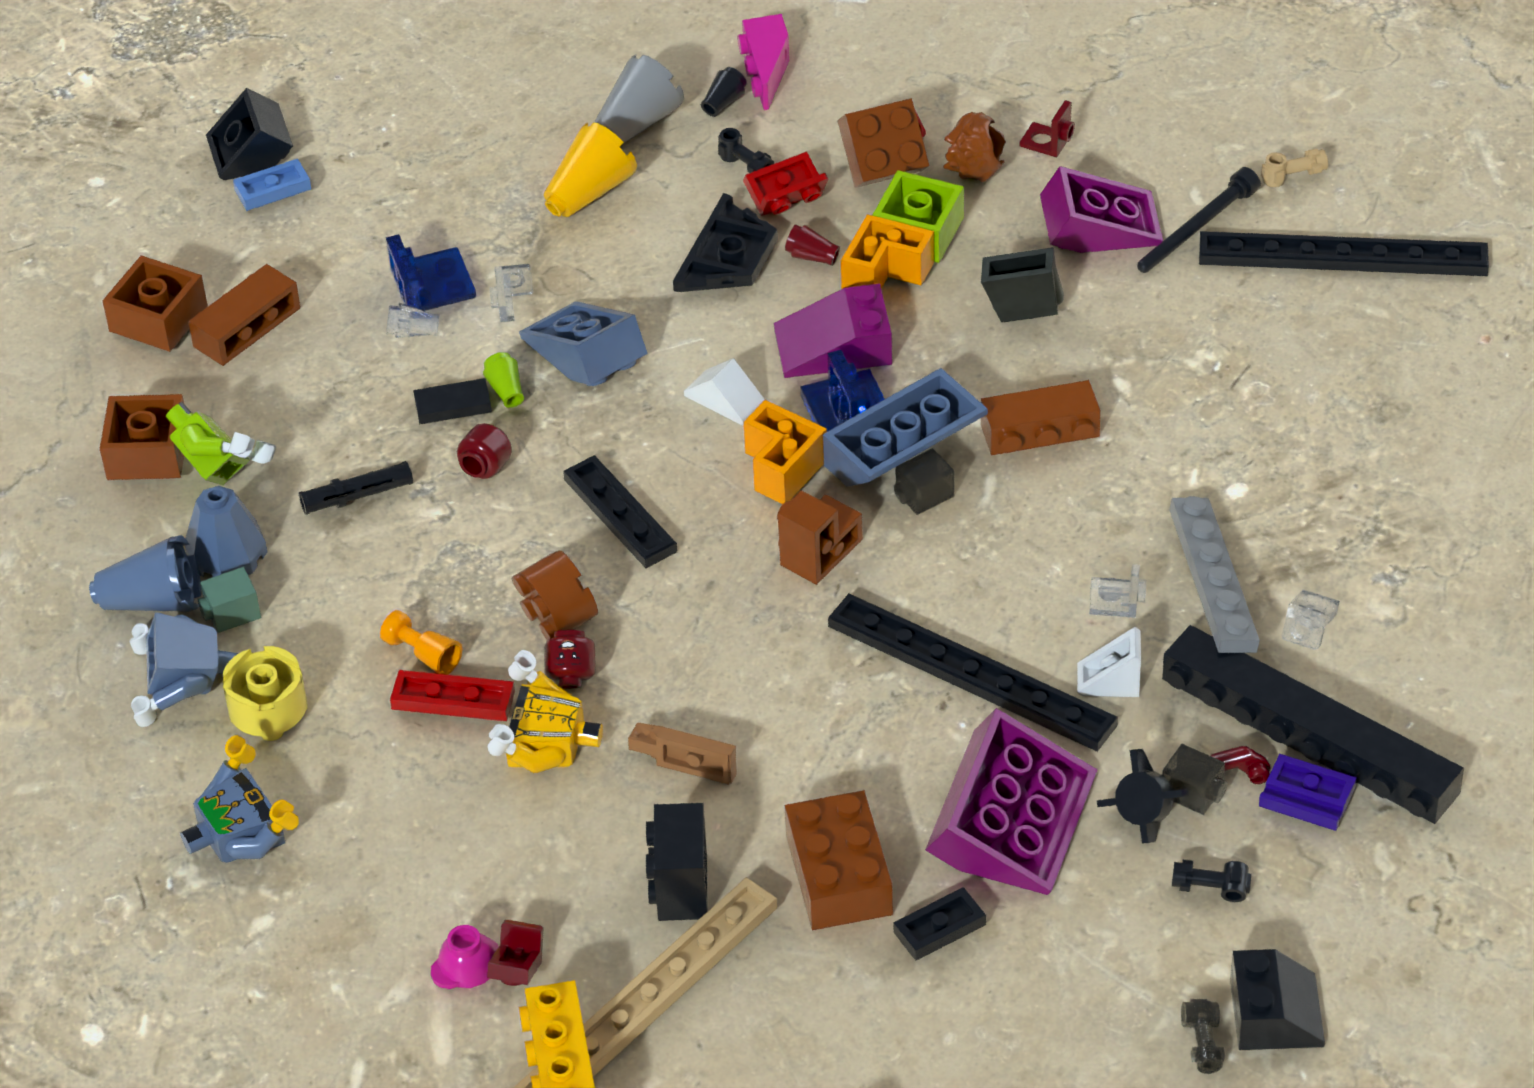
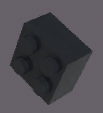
(677, 861)

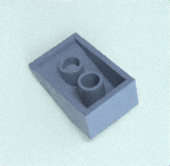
(587, 341)

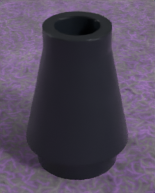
(724, 90)

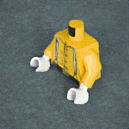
(544, 723)

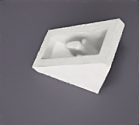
(726, 391)
(1113, 668)

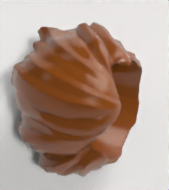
(974, 147)

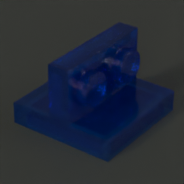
(842, 394)

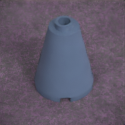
(150, 580)

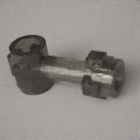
(1202, 1016)

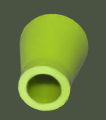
(503, 376)

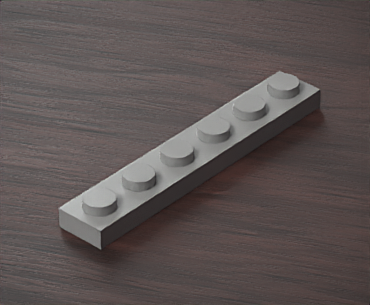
(1214, 575)

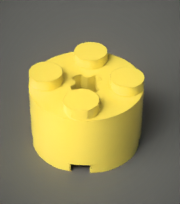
(264, 692)

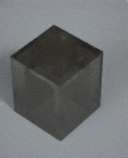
(924, 481)
(1198, 774)

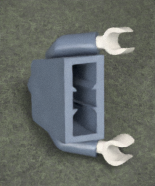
(179, 662)

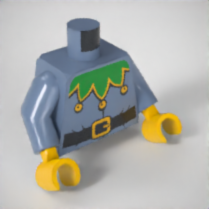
(236, 813)

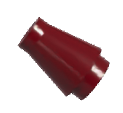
(809, 245)

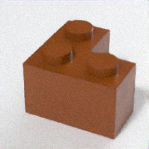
(816, 534)

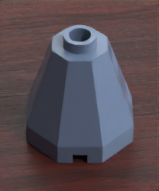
(224, 533)

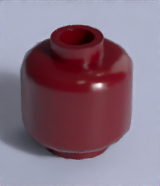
(484, 451)

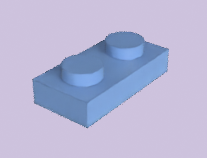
(272, 184)

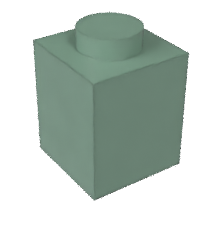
(229, 600)

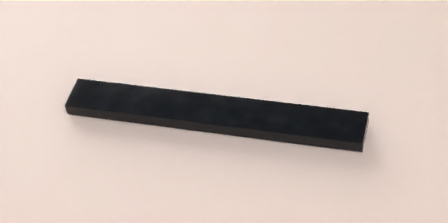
(1343, 253)
(973, 672)

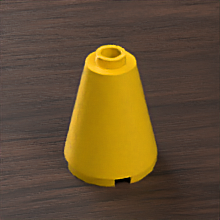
(588, 170)

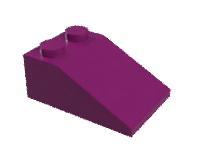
(1098, 213)
(844, 321)

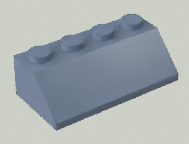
(899, 428)

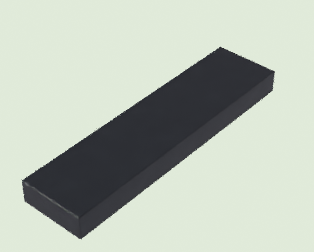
(620, 511)

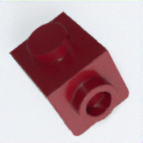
(518, 953)

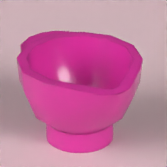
(463, 959)

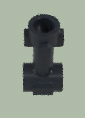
(731, 150)
(1233, 880)

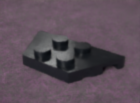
(727, 250)

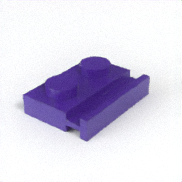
(1307, 792)

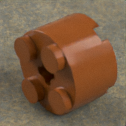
(555, 594)

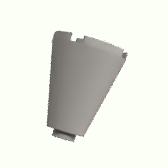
(639, 98)

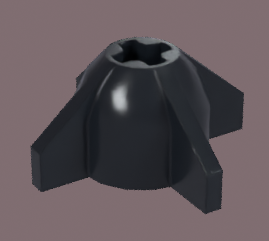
(1144, 796)

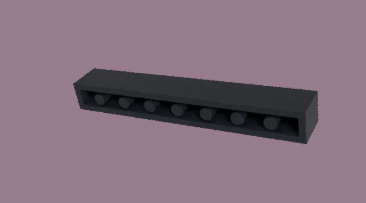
(1313, 725)

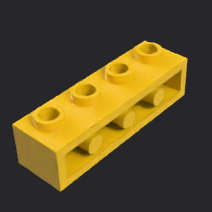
(557, 1037)

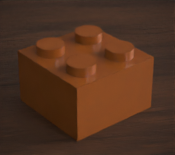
(882, 142)
(154, 303)
(138, 438)

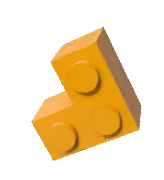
(887, 250)
(784, 450)

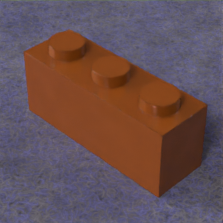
(244, 314)
(1040, 417)

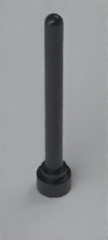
(1241, 185)

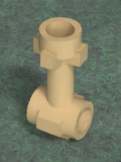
(1278, 166)

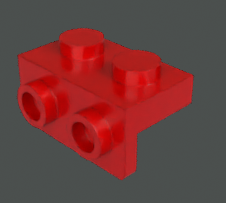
(785, 184)

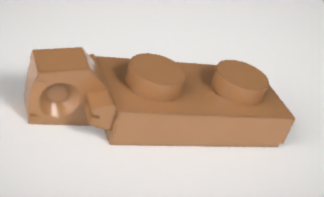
(685, 752)

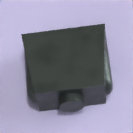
(1022, 284)

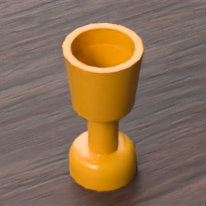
(431, 648)

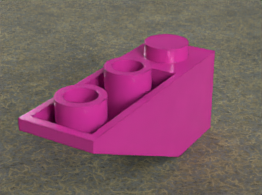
(767, 54)

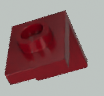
(1060, 132)

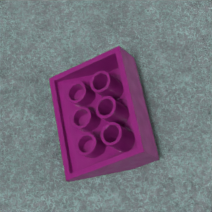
(1012, 806)

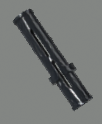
(357, 487)

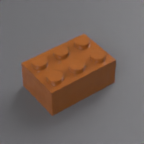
(838, 860)

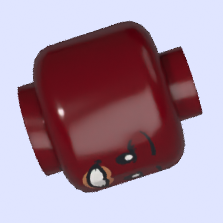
(569, 658)

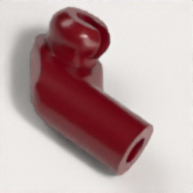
(1246, 760)

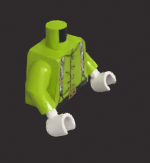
(211, 449)

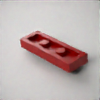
(452, 695)

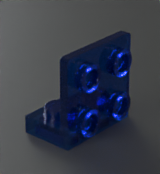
(430, 278)

